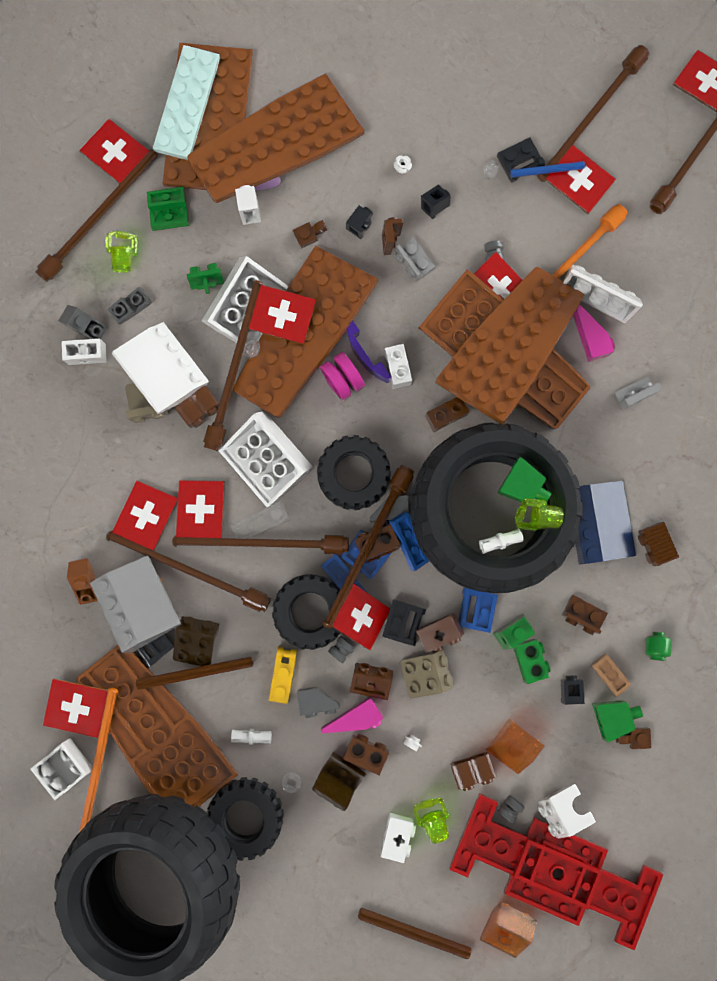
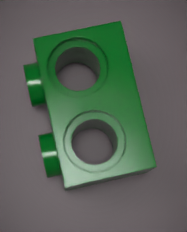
(526, 663)

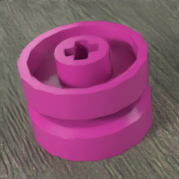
(341, 376)

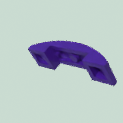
(378, 370)

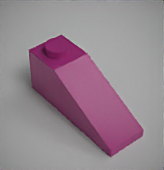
(593, 336)
(357, 718)

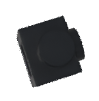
(435, 201)
(359, 221)
(576, 695)

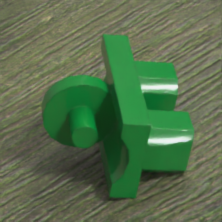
(205, 279)

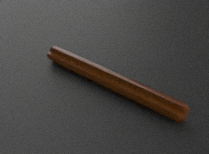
(193, 673)
(414, 933)

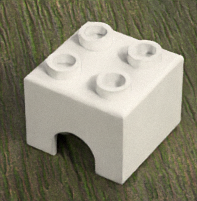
(62, 769)
(561, 815)

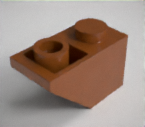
(80, 576)

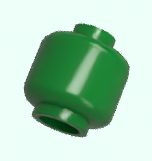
(658, 646)

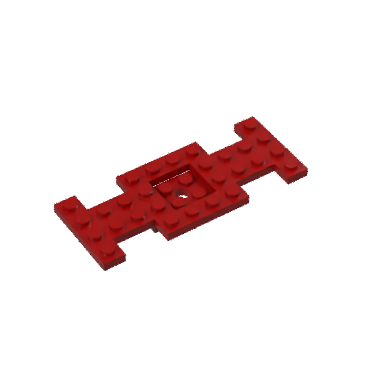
(531, 869)

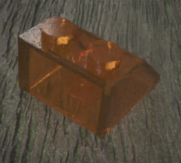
(515, 747)
(509, 930)

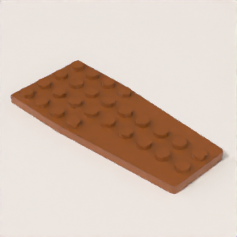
(276, 139)
(464, 310)
(511, 345)
(285, 366)
(158, 733)

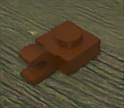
(307, 235)
(638, 739)

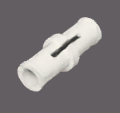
(501, 541)
(251, 736)

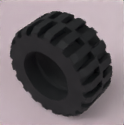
(353, 446)
(283, 611)
(265, 799)

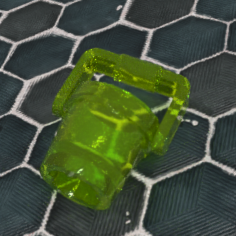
(121, 255)
(541, 515)
(434, 821)

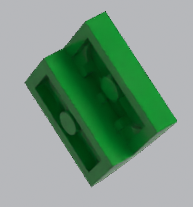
(167, 208)

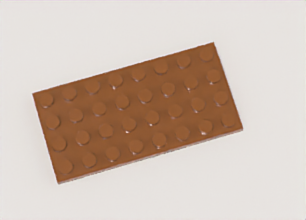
(223, 110)

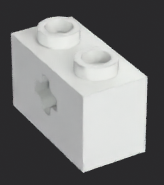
(248, 205)
(84, 351)
(398, 366)
(390, 847)

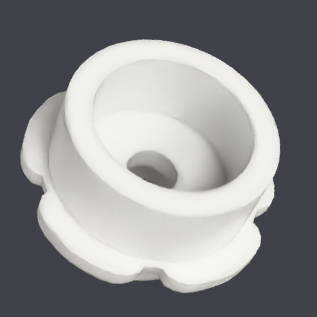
(402, 168)
(412, 742)

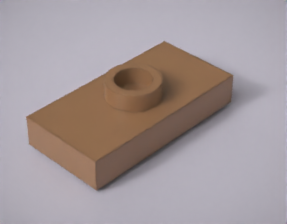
(611, 675)

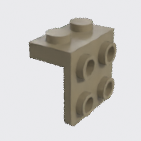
(139, 406)
(427, 675)

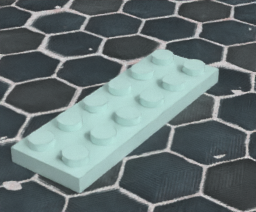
(186, 102)

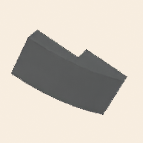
(130, 306)

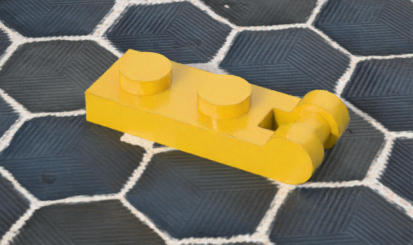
(282, 675)

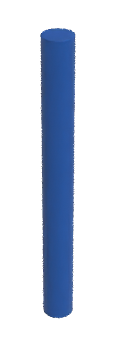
(547, 169)

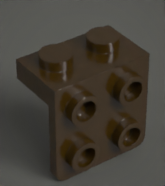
(195, 641)
(338, 781)

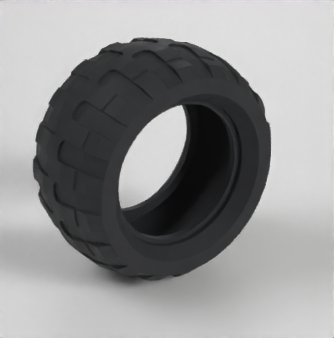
(436, 532)
(106, 931)

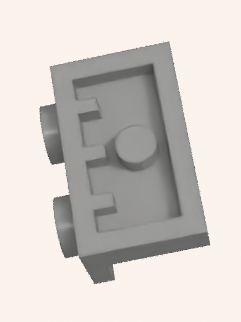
(414, 259)
(636, 392)

